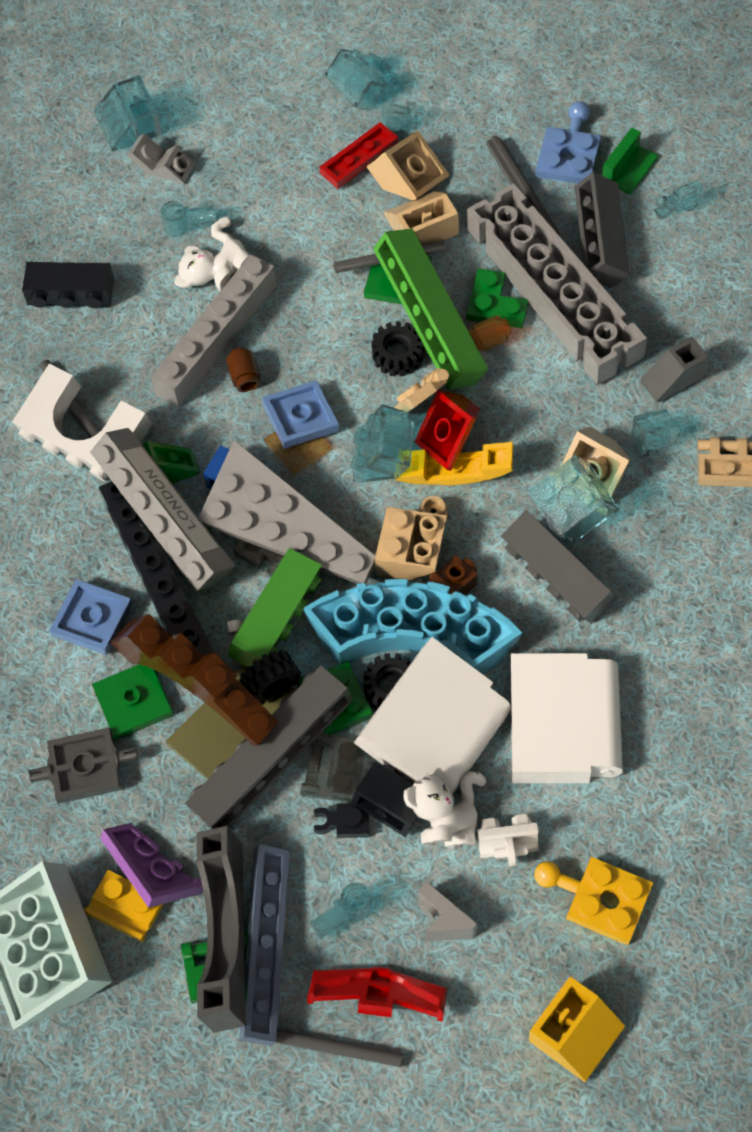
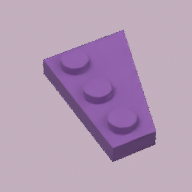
(146, 868)

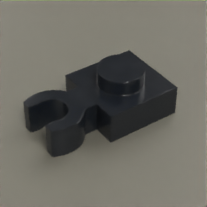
(347, 821)

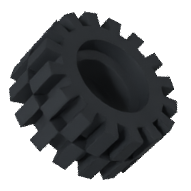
(400, 362)
(377, 672)
(270, 676)

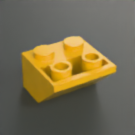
(576, 1029)

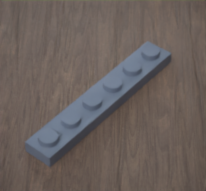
(265, 944)

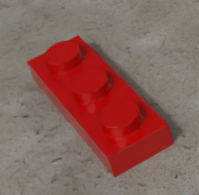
(358, 155)

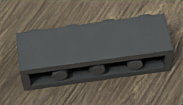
(602, 229)
(559, 567)

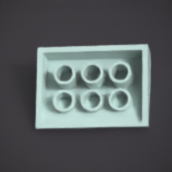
(46, 946)

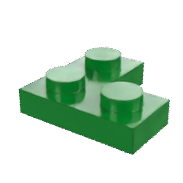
(488, 302)

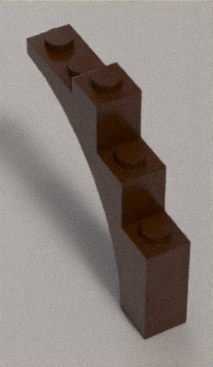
(206, 676)

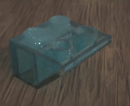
(363, 79)
(127, 114)
(383, 445)

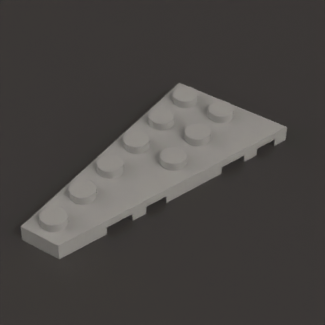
(269, 513)

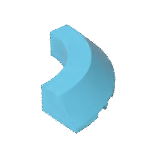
(405, 617)

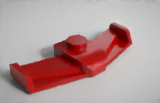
(378, 991)

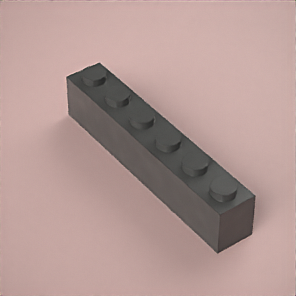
(254, 768)

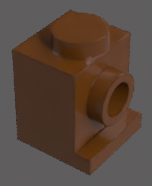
(466, 574)

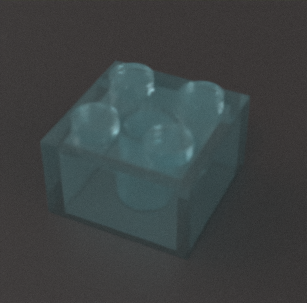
(573, 500)

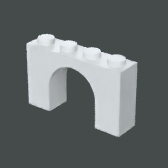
(43, 416)

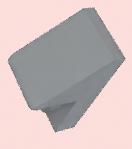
(451, 921)

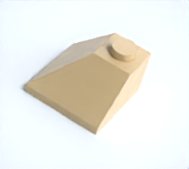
(408, 168)
(603, 454)

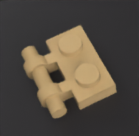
(418, 393)
(725, 469)

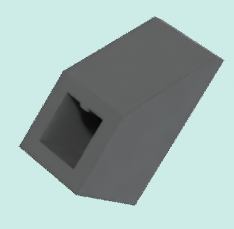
(676, 369)

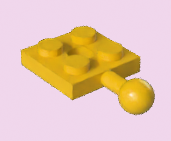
(587, 907)

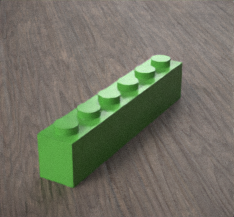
(430, 308)

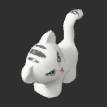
(201, 266)
(434, 802)

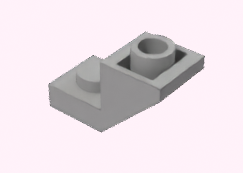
(167, 164)

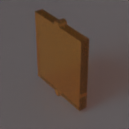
(298, 456)

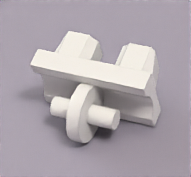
(508, 840)

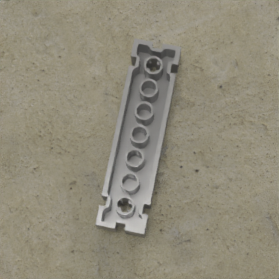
(556, 284)

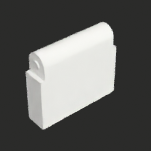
(435, 718)
(564, 718)

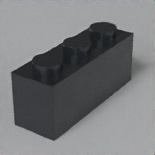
(68, 284)

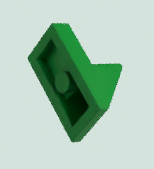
(174, 461)

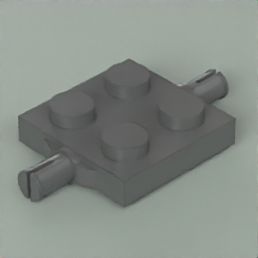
(83, 765)

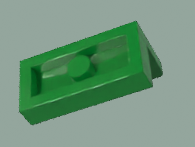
(629, 162)

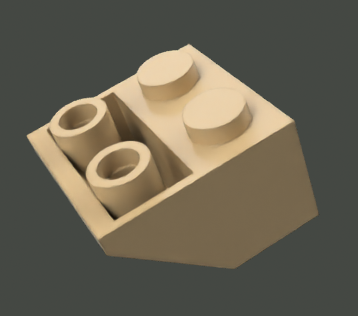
(430, 217)
(409, 544)

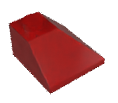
(446, 427)

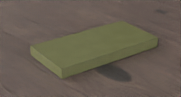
(208, 738)

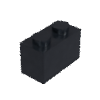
(382, 798)

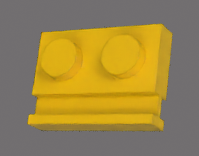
(121, 907)

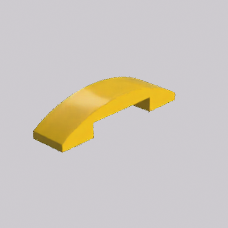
(469, 467)

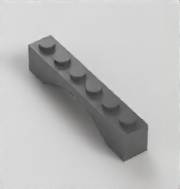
(223, 977)

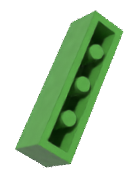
(276, 608)

